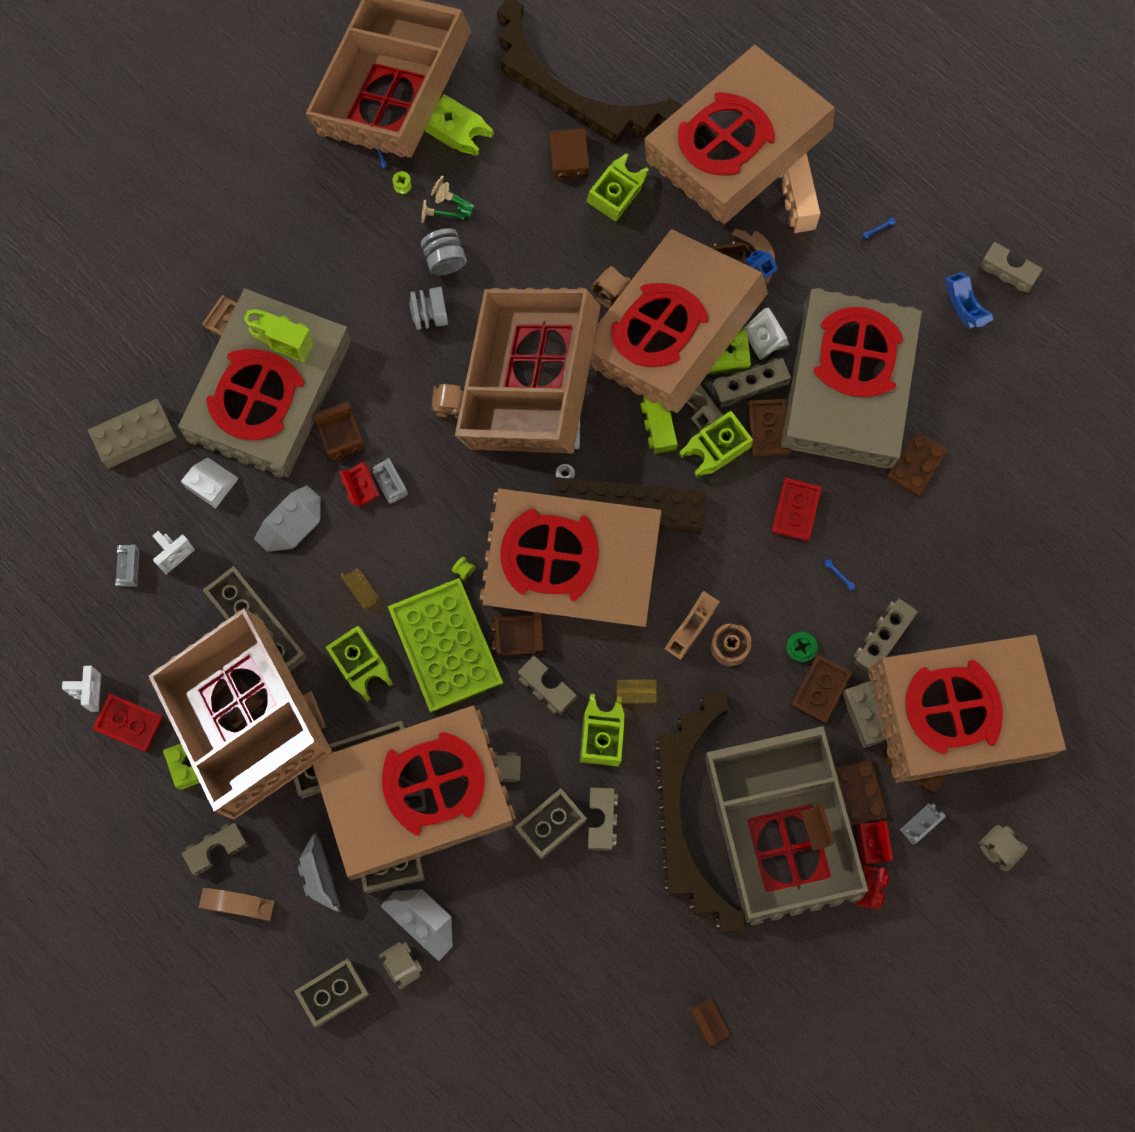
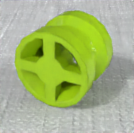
(399, 186)
(463, 568)

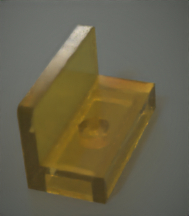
(360, 588)
(636, 691)

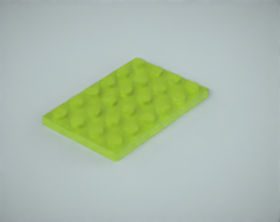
(445, 645)

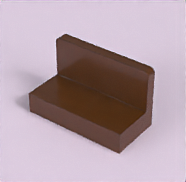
(817, 827)
(709, 1022)

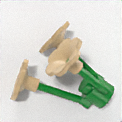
(463, 207)

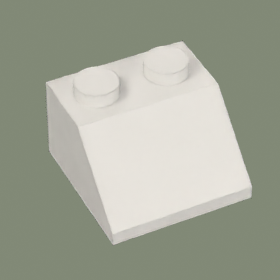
(209, 481)

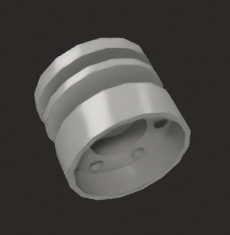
(443, 252)
(428, 308)

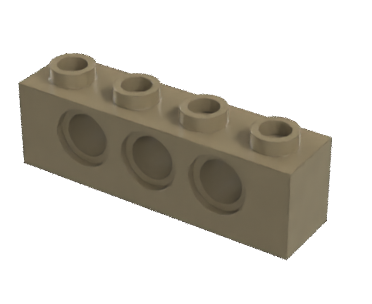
(726, 396)
(904, 614)

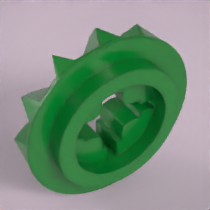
(803, 638)

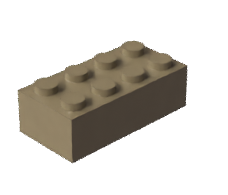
(132, 433)

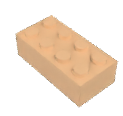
(800, 196)

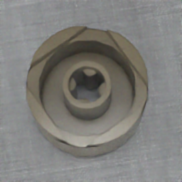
(1002, 847)
(400, 964)

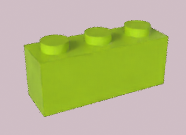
(660, 426)

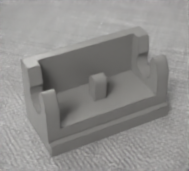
(389, 481)
(127, 566)
(922, 823)

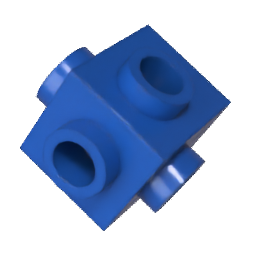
(762, 262)

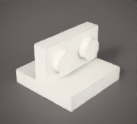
(765, 334)
(173, 552)
(86, 690)

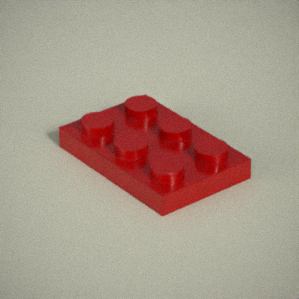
(796, 509)
(128, 723)

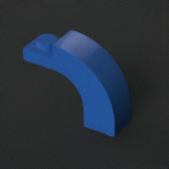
(964, 301)

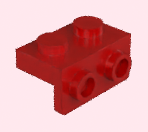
(359, 485)
(874, 842)
(876, 880)

